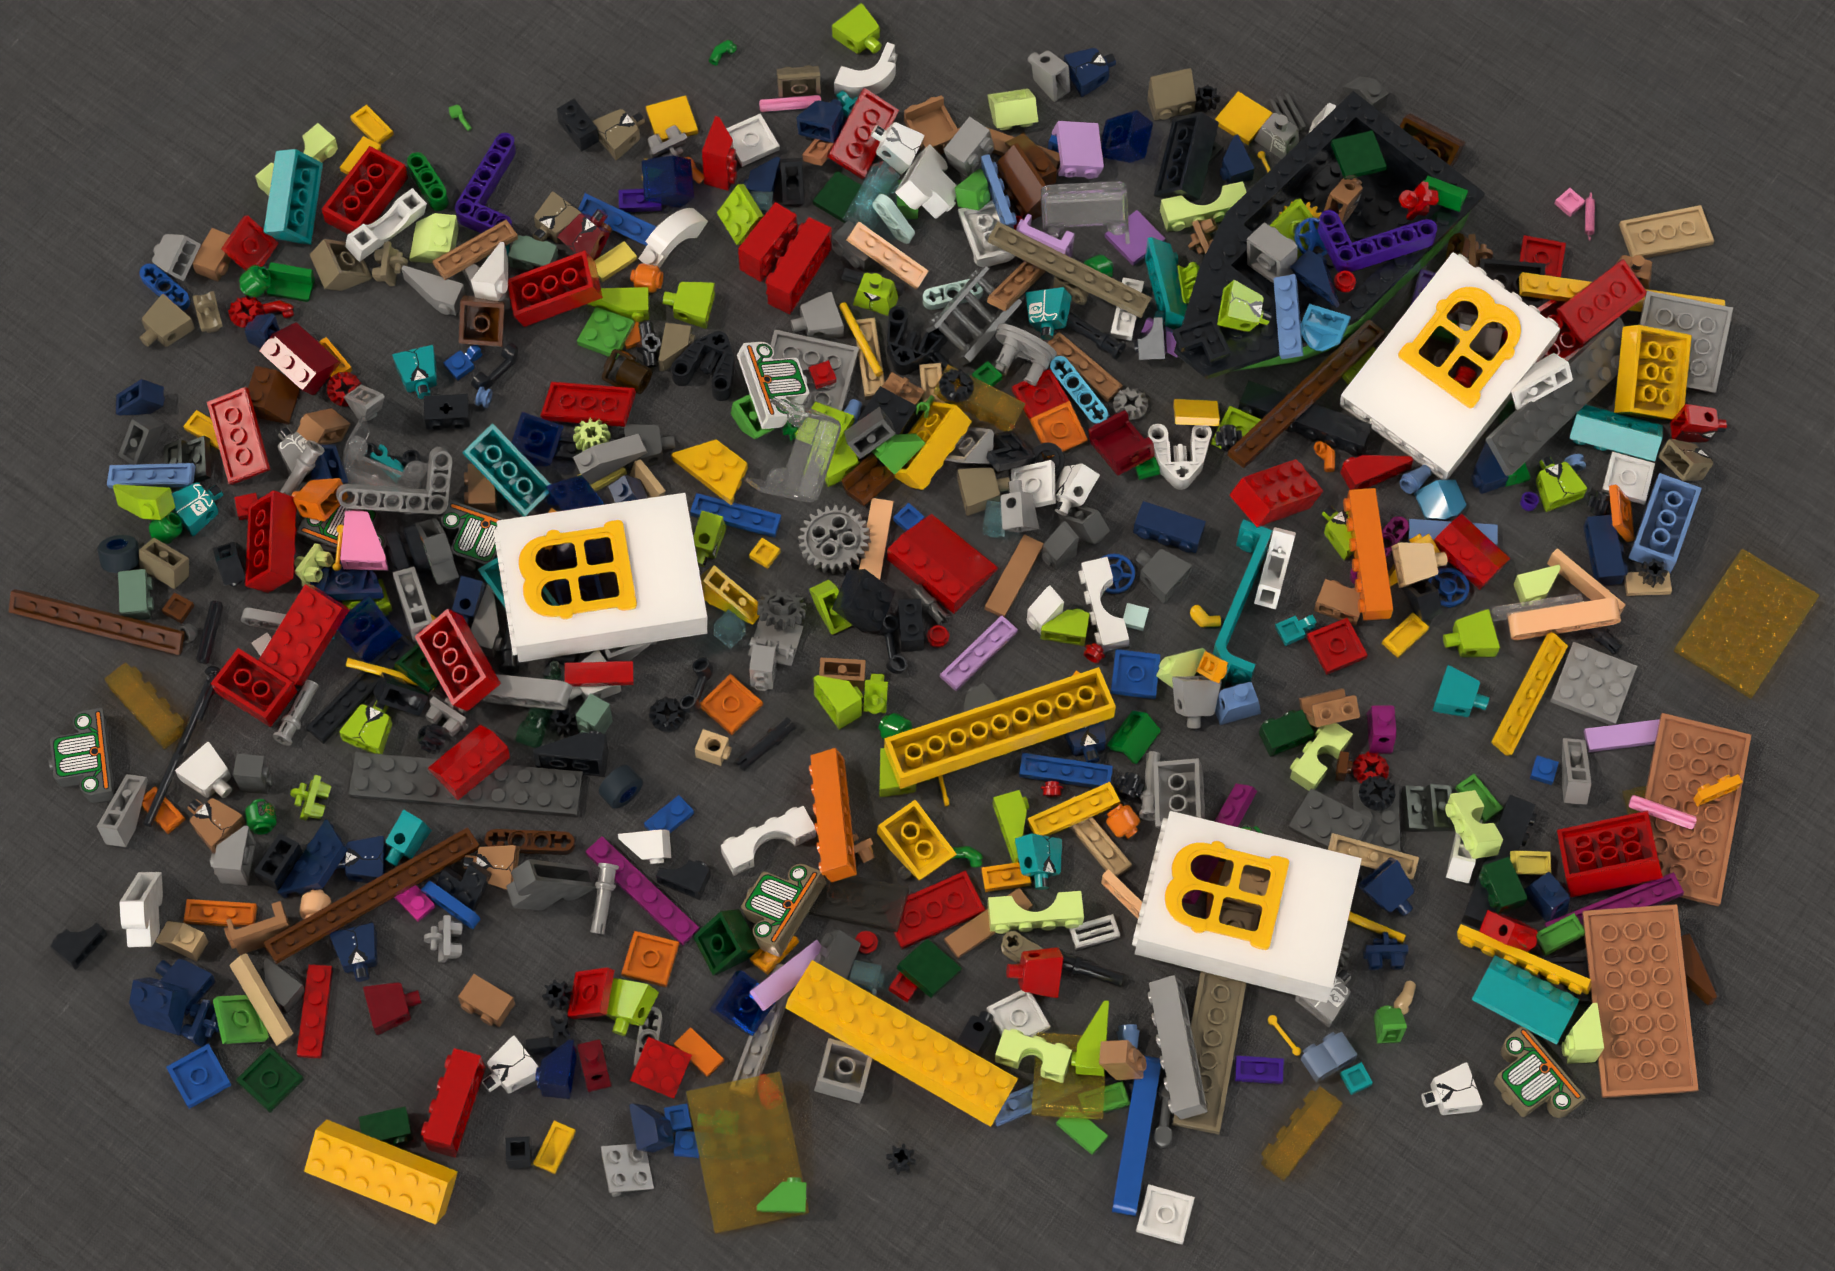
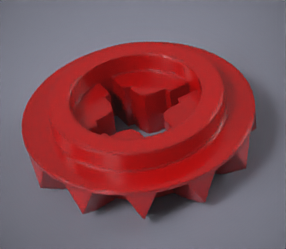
(239, 317)
(335, 383)
(1360, 766)

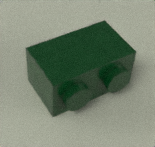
(1285, 732)
(1502, 885)
(388, 1126)

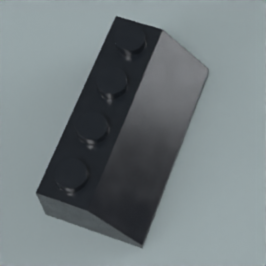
(1187, 157)

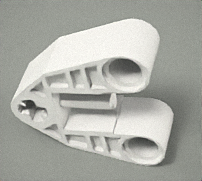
(1188, 469)

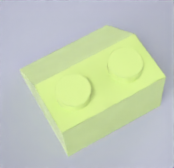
(1013, 108)
(434, 237)
(1585, 1039)

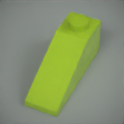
(627, 302)
(145, 501)
(1011, 815)
(1088, 1047)

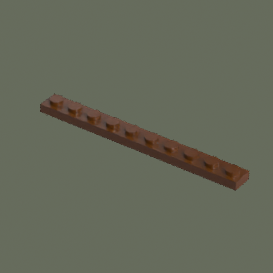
(1306, 394)
(371, 895)

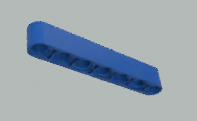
(1136, 1139)

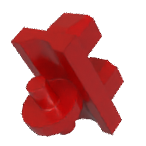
(1418, 200)

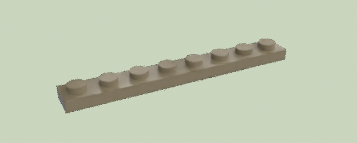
(1069, 269)

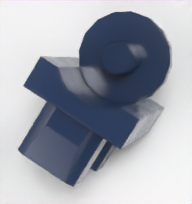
(1385, 949)
(203, 1025)

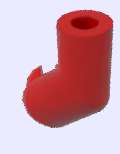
(276, 306)

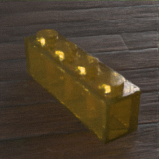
(987, 403)
(145, 705)
(1301, 1133)

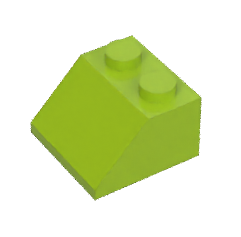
(838, 699)

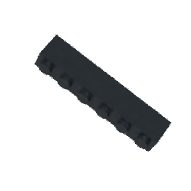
(1315, 423)
(1512, 827)

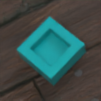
(1356, 1078)

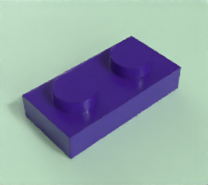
(633, 201)
(1259, 1069)

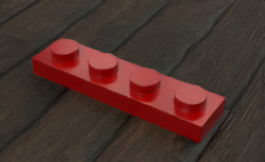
(314, 1011)

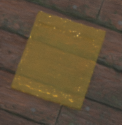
(1074, 1098)

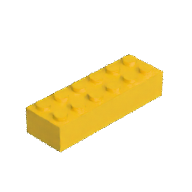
(380, 1171)

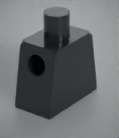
(977, 1033)

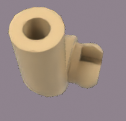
(1405, 997)

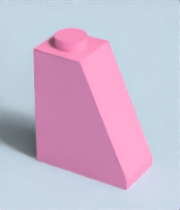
(361, 544)

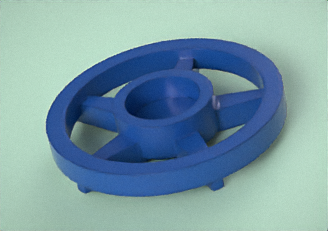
(1311, 237)
(1118, 574)
(1449, 587)

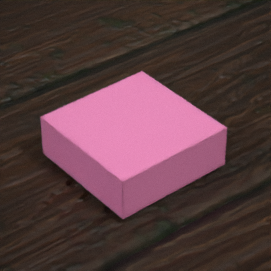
(1569, 202)

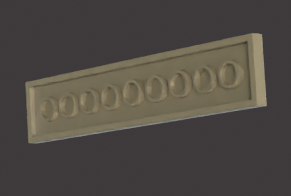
(1216, 1028)

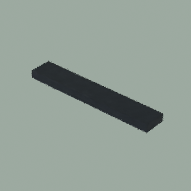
(356, 692)

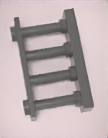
(980, 336)

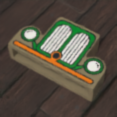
(781, 905)
(1534, 1078)

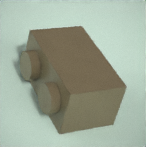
(164, 563)

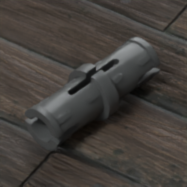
(930, 604)

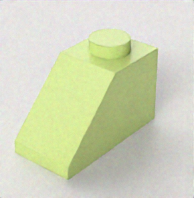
(1536, 584)
(1180, 665)

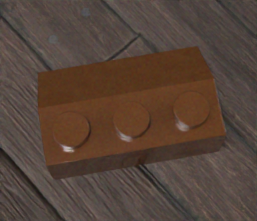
(1436, 140)
(1021, 182)

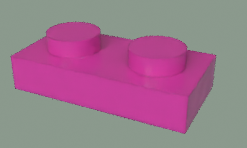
(415, 903)

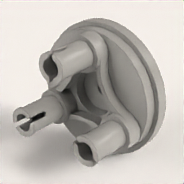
(1023, 345)

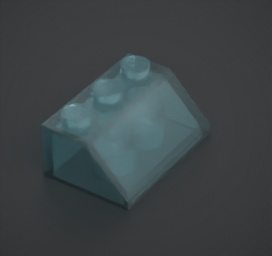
(880, 180)

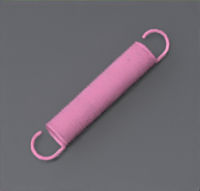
(1589, 216)

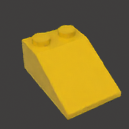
(915, 840)

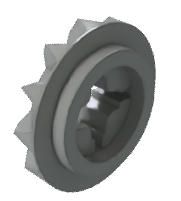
(1136, 411)

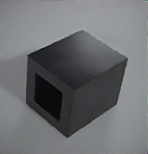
(518, 1152)

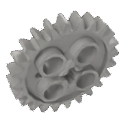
(825, 524)

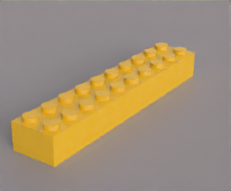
(999, 728)
(901, 1043)

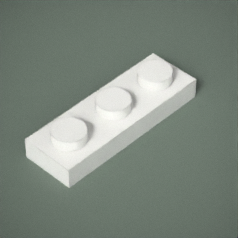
(1124, 321)

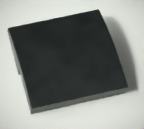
(193, 451)
(1426, 808)

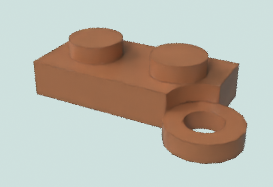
(817, 152)

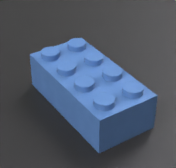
(1665, 521)

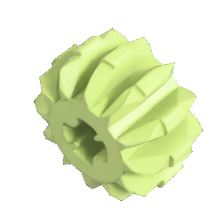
(590, 430)

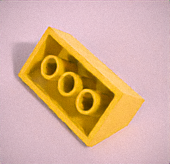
(940, 433)

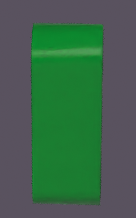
(426, 173)

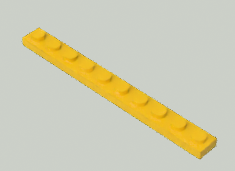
(1563, 289)

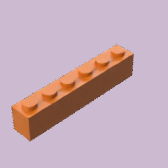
(1369, 554)
(832, 815)

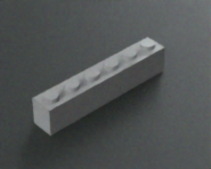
(1177, 1047)

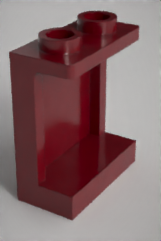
(1120, 443)

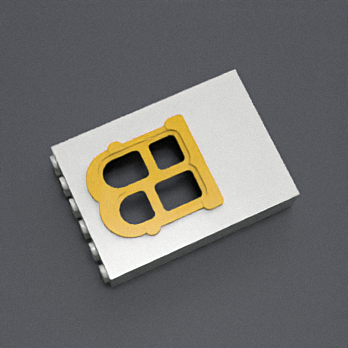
(1420, 403)
(653, 569)
(1299, 919)

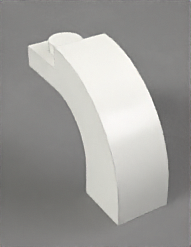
(873, 79)
(673, 230)
(1275, 568)

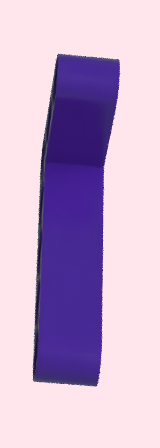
(484, 188)
(1373, 245)

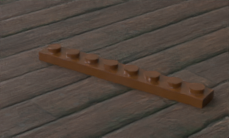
(96, 621)

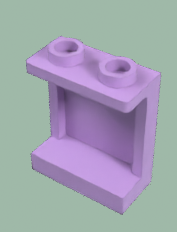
(1079, 149)
(1064, 246)

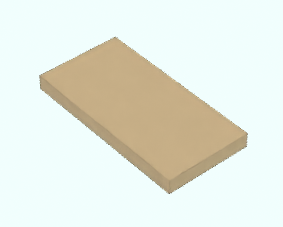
(1667, 232)

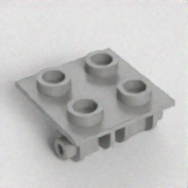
(784, 640)
(626, 1169)

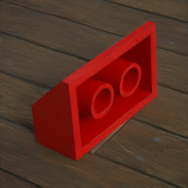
(719, 157)
(1471, 551)
(470, 761)

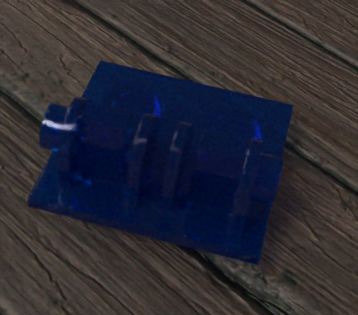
(573, 494)

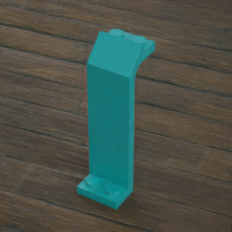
(1249, 540)

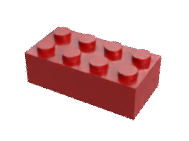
(365, 191)
(798, 265)
(554, 288)
(1276, 493)
(270, 541)
(304, 634)
(457, 660)
(453, 1103)

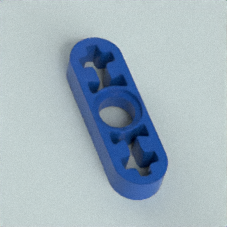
(162, 278)
(451, 905)

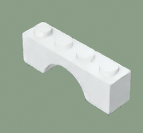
(370, 237)
(1110, 630)
(792, 827)

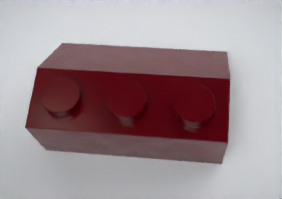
(300, 357)

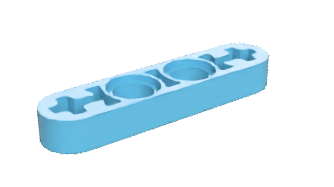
(1080, 390)

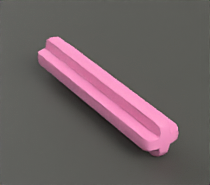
(787, 103)
(1662, 812)

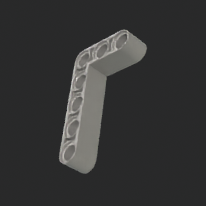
(404, 494)

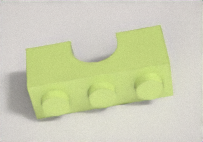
(1329, 740)
(1465, 813)
(1015, 1046)

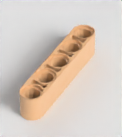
(1564, 618)

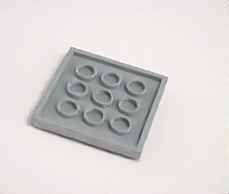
(1704, 321)
(814, 351)

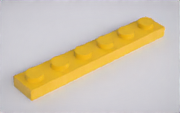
(1529, 694)
(1531, 963)

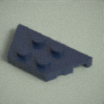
(349, 584)
(316, 862)

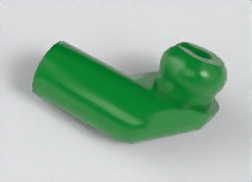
(719, 50)
(969, 853)

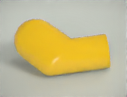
(1202, 617)

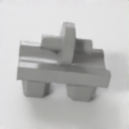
(676, 139)
(454, 720)
(441, 937)

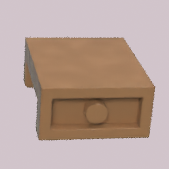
(933, 122)
(1329, 707)
(252, 936)

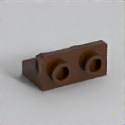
(867, 480)

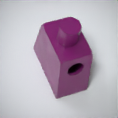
(1381, 724)

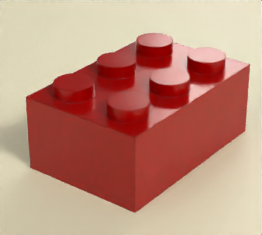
(767, 242)
(254, 687)

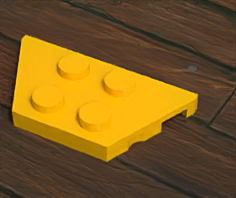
(714, 467)

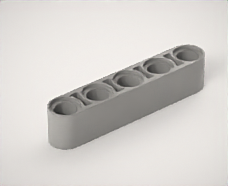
(530, 692)

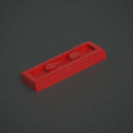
(599, 673)

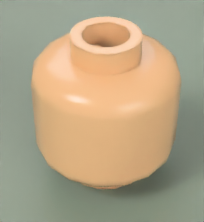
(313, 902)

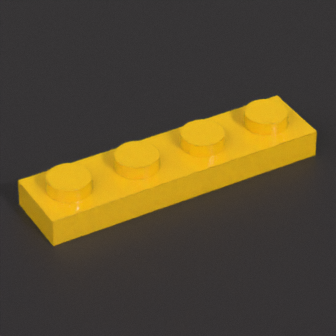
(1074, 810)

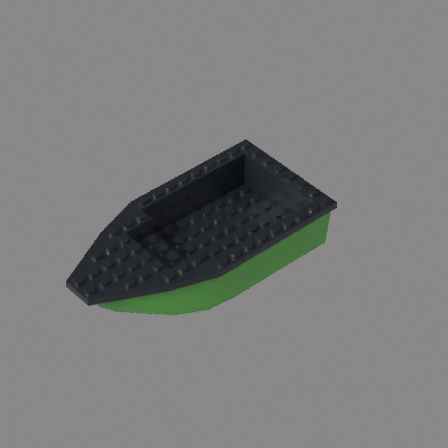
(1310, 175)

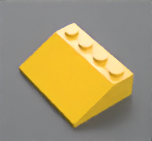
(1652, 372)

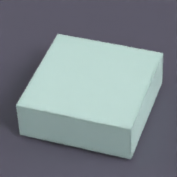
(1135, 616)

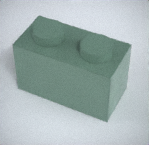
(531, 254)
(135, 594)
(594, 715)

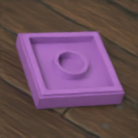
(1140, 231)

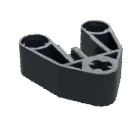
(896, 332)
(715, 347)

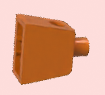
(318, 498)

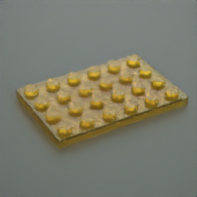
(1746, 623)
(743, 1148)

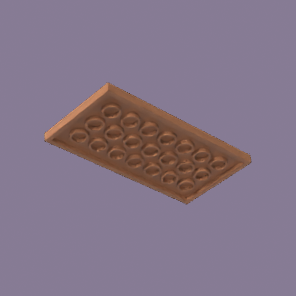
(1682, 761)
(1640, 1000)

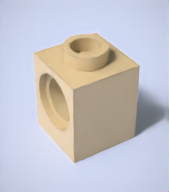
(710, 739)

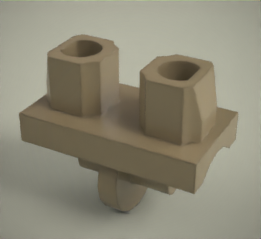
(391, 264)
(208, 312)

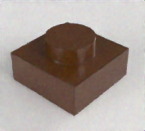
(178, 608)
(1343, 766)

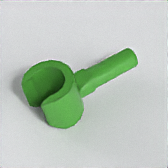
(455, 112)
(925, 406)

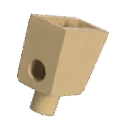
(1416, 562)

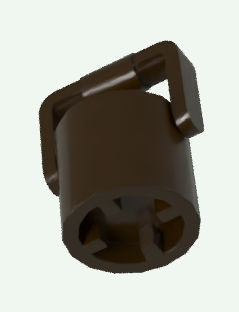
(630, 374)

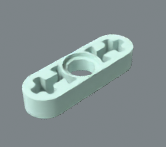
(893, 218)
(936, 293)

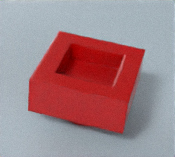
(822, 374)
(242, 503)
(903, 987)

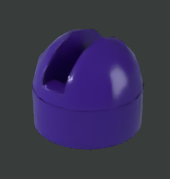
(1529, 501)

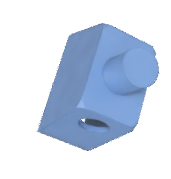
(1239, 703)

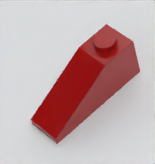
(1373, 469)

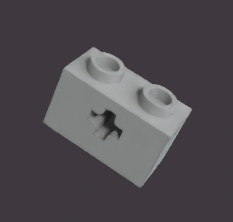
(762, 667)

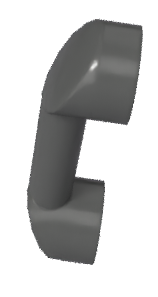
(1163, 1135)

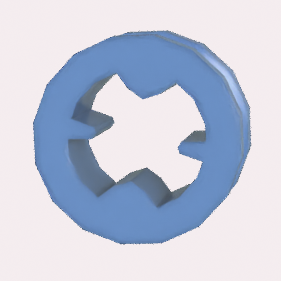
(483, 397)
(1576, 462)

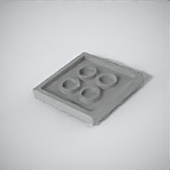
(1593, 684)

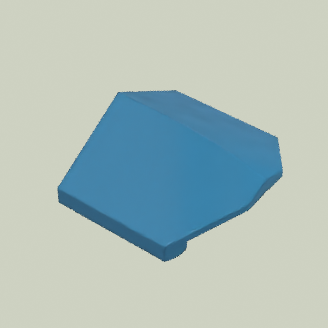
(1323, 327)
(1440, 500)

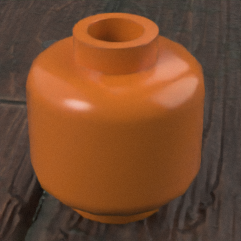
(647, 276)
(1123, 821)

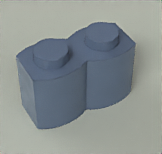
(1328, 1056)

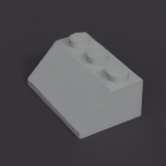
(1178, 789)

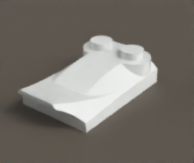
(978, 228)

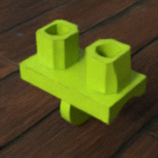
(875, 694)
(310, 808)

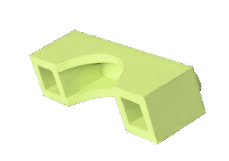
(318, 145)
(1180, 213)
(1007, 915)

